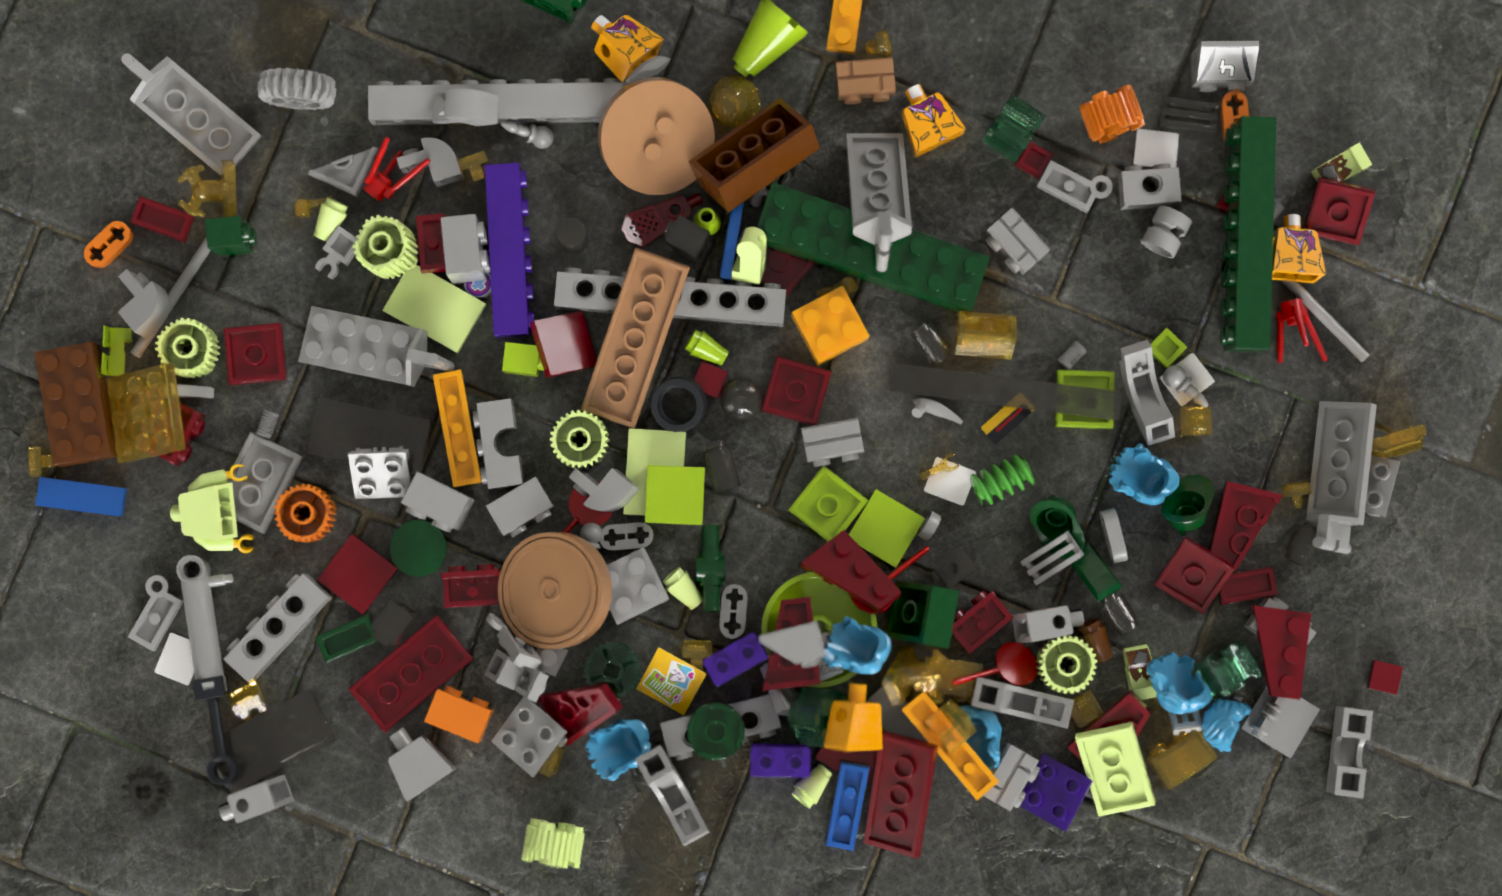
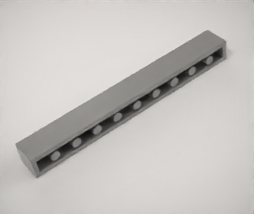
(517, 102)

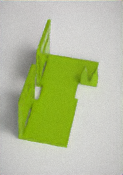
(117, 341)

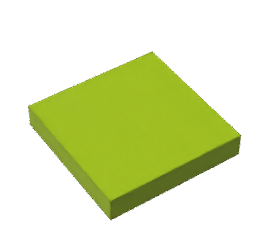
(1089, 379)
(674, 495)
(828, 504)
(886, 528)

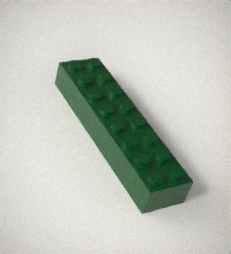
(1248, 234)
(916, 263)

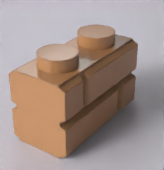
(865, 80)

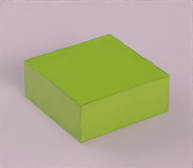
(1167, 348)

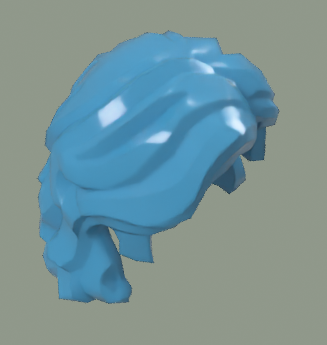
(1143, 475)
(856, 647)
(1176, 686)
(1222, 722)
(988, 735)
(617, 747)

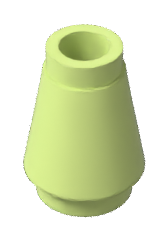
(330, 216)
(683, 588)
(811, 788)

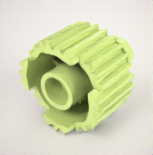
(386, 247)
(203, 353)
(569, 452)
(1079, 671)
(553, 845)

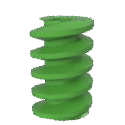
(1001, 479)

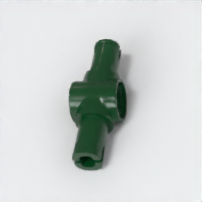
(710, 568)

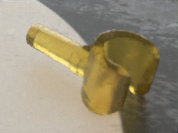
(304, 206)
(848, 283)
(942, 466)

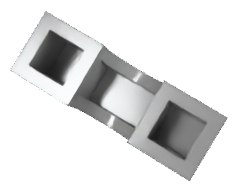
(494, 419)
(1349, 735)

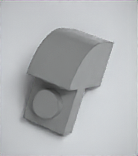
(465, 106)
(442, 163)
(147, 308)
(609, 494)
(523, 680)

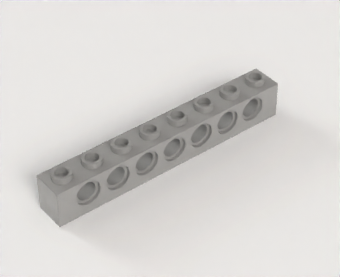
(770, 315)

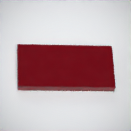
(411, 673)
(900, 794)

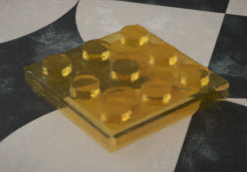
(146, 413)

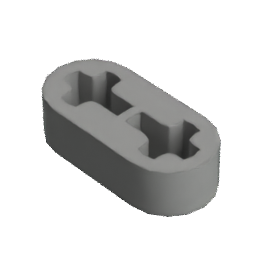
(1113, 535)
(626, 544)
(726, 610)

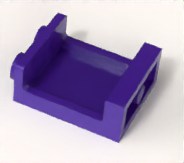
(734, 659)
(780, 760)

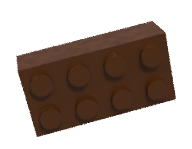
(754, 154)
(76, 404)

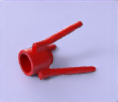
(379, 184)
(1295, 314)

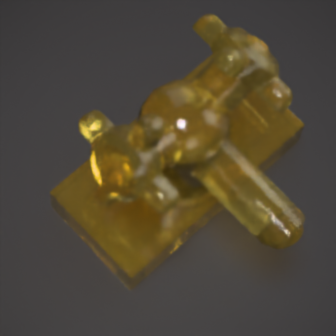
(218, 190)
(908, 672)

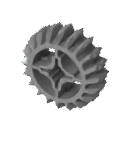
(296, 88)

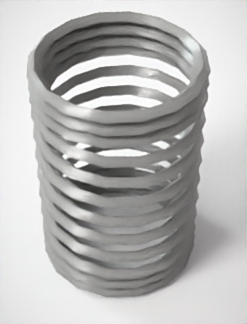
(1065, 359)
(265, 432)

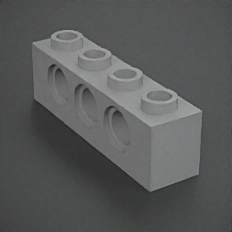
(239, 653)
(762, 706)

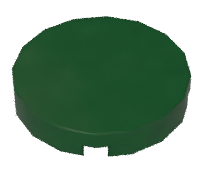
(418, 548)
(715, 731)

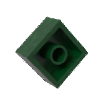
(923, 614)

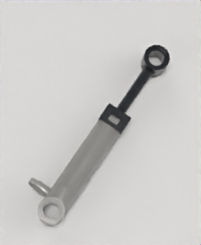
(206, 656)

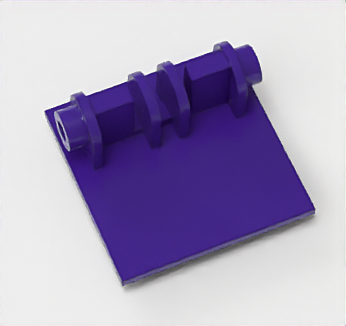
(1055, 792)

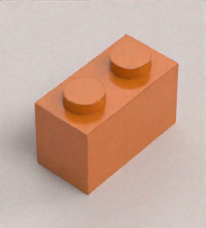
(458, 714)

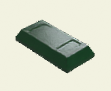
(1096, 573)
(346, 638)

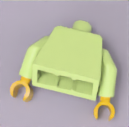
(209, 512)

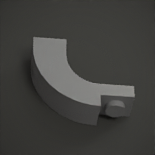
(1144, 393)
(1022, 702)
(672, 794)

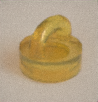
(884, 45)
(1296, 491)

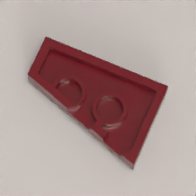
(1239, 520)
(851, 569)
(1284, 648)
(780, 671)
(580, 708)

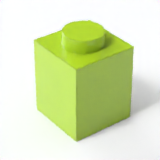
(521, 359)

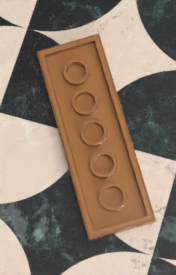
(635, 337)

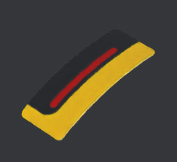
(1004, 422)

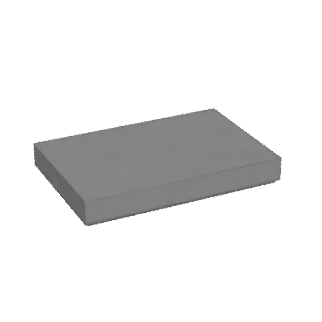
(269, 475)

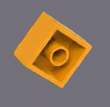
(830, 325)

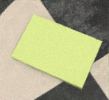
(435, 306)
(650, 448)
(1116, 767)

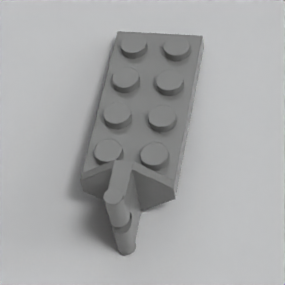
(191, 113)
(878, 190)
(368, 347)
(1340, 471)

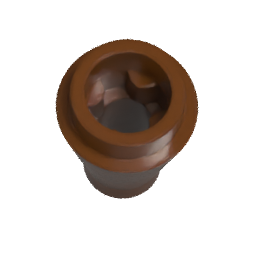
(1096, 636)

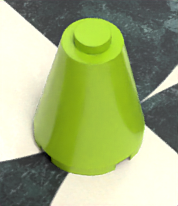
(766, 39)

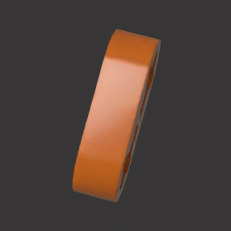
(1227, 112)
(103, 239)

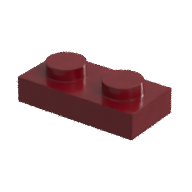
(430, 243)

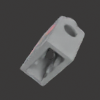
(1046, 623)
(417, 764)
(257, 800)

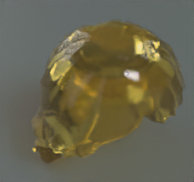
(734, 101)

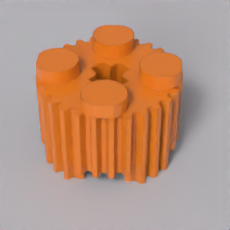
(1112, 114)
(299, 498)

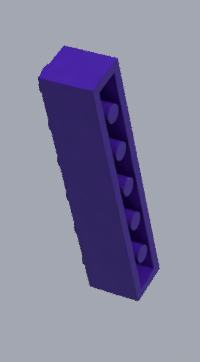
(508, 250)

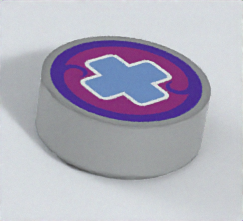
(479, 289)
(929, 525)

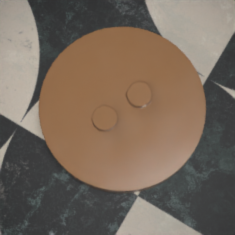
(653, 133)
(554, 590)

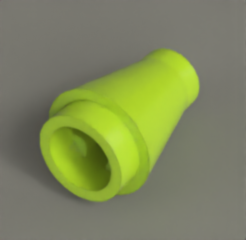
(711, 226)
(706, 348)

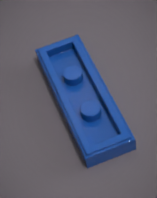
(731, 243)
(81, 496)
(847, 805)

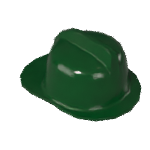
(1189, 503)
(1054, 518)

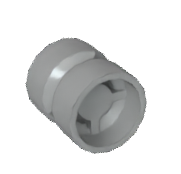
(1167, 229)

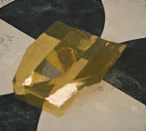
(1399, 442)

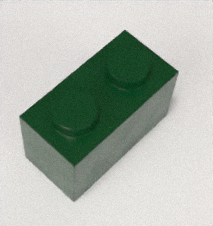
(230, 236)

